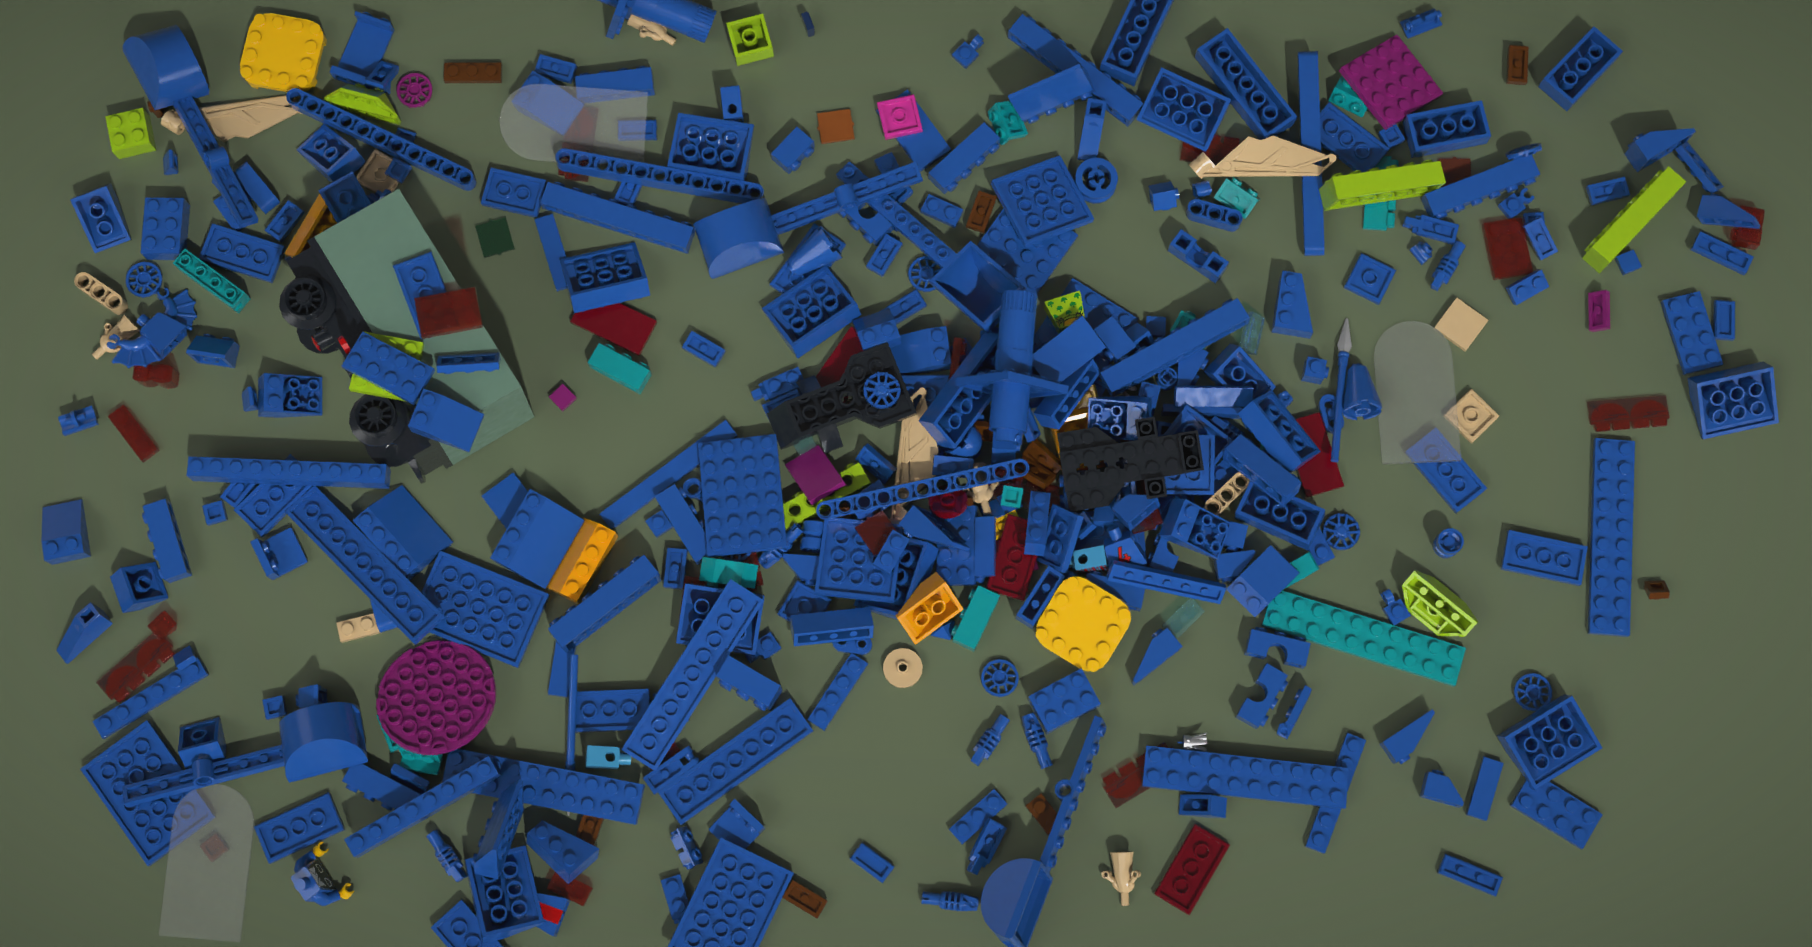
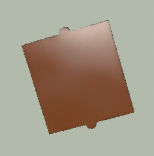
(835, 126)

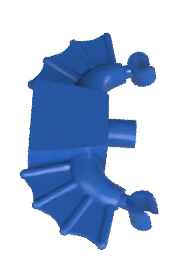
(157, 334)

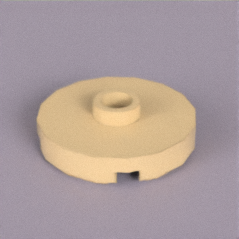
(905, 678)

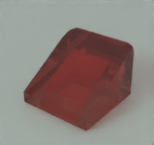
(162, 625)

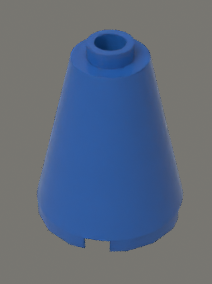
(814, 253)
(1360, 394)

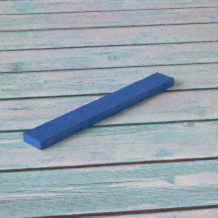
(662, 478)

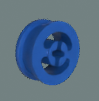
(1096, 167)

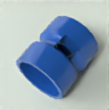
(813, 536)
(1448, 543)

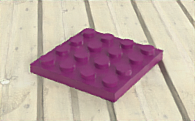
(1391, 82)

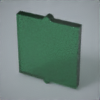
(495, 237)

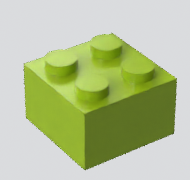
(750, 39)
(130, 133)

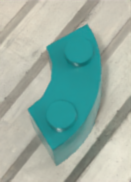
(720, 571)

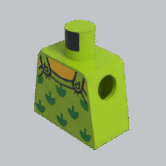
(1064, 310)

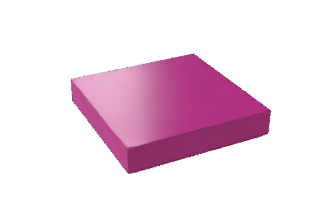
(899, 117)

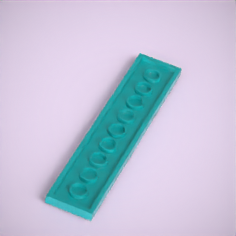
(1365, 637)

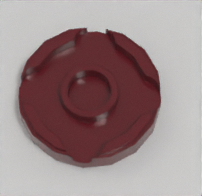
(948, 504)

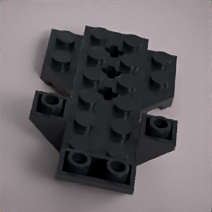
(822, 410)
(1148, 459)

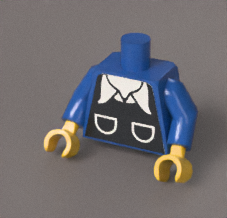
(314, 882)

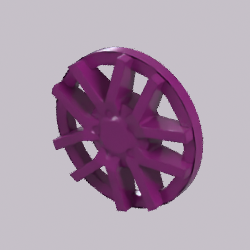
(414, 90)

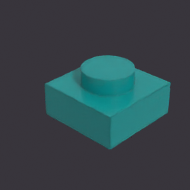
(1011, 496)

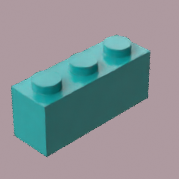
(620, 367)
(975, 618)

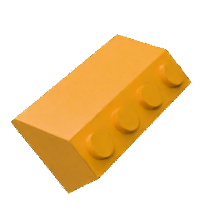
(316, 221)
(583, 561)

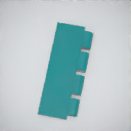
(1376, 214)

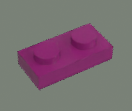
(1599, 310)

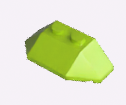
(364, 102)
(1437, 606)

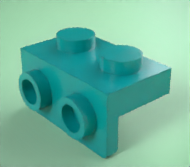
(1346, 98)

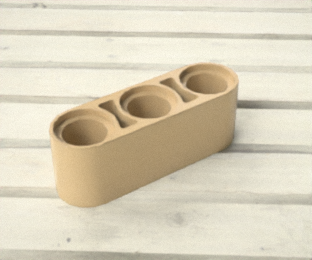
(93, 289)
(1230, 487)

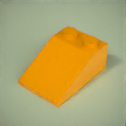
(928, 608)

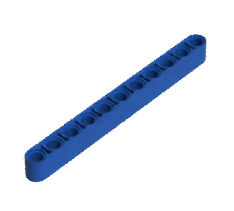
(374, 133)
(1311, 138)
(652, 171)
(952, 486)

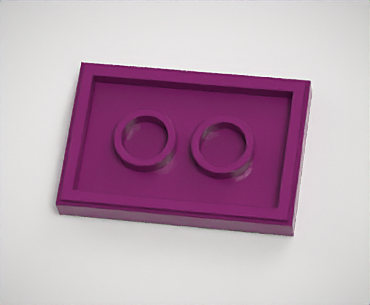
(815, 475)

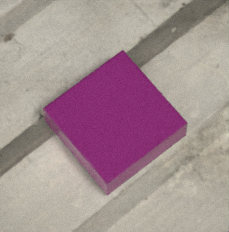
(562, 397)

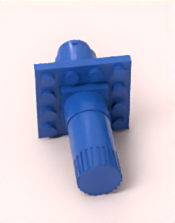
(678, 15)
(1012, 377)

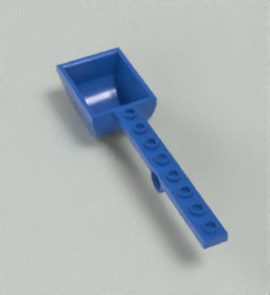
(173, 77)
(751, 234)
(966, 278)
(312, 742)
(1020, 887)

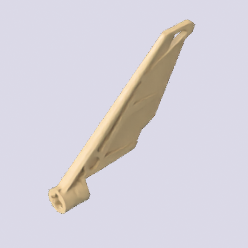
(238, 118)
(1262, 159)
(914, 455)

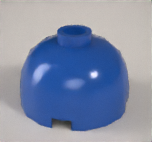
(969, 445)

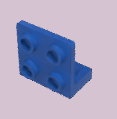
(279, 553)
(737, 826)

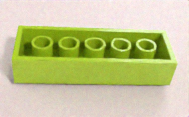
(1381, 185)
(1632, 218)

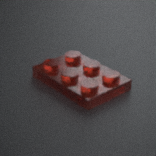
(1507, 248)
(448, 312)

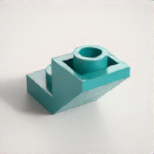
(1305, 565)

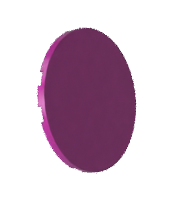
(436, 697)

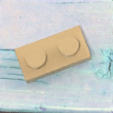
(357, 628)

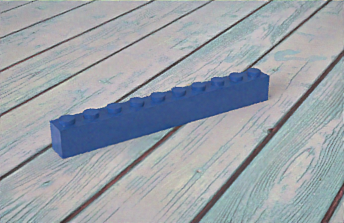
(289, 472)

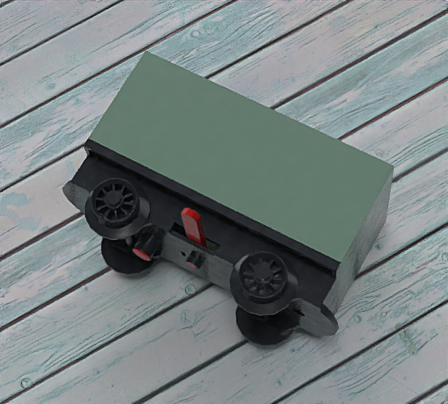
(350, 288)

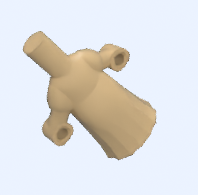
(651, 29)
(124, 329)
(983, 493)
(1124, 875)

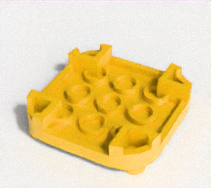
(282, 52)
(1083, 623)

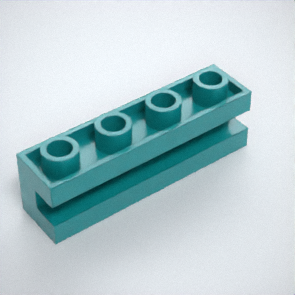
(211, 281)

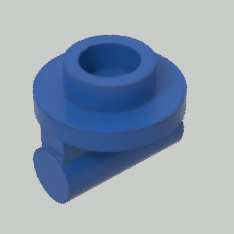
(1422, 252)

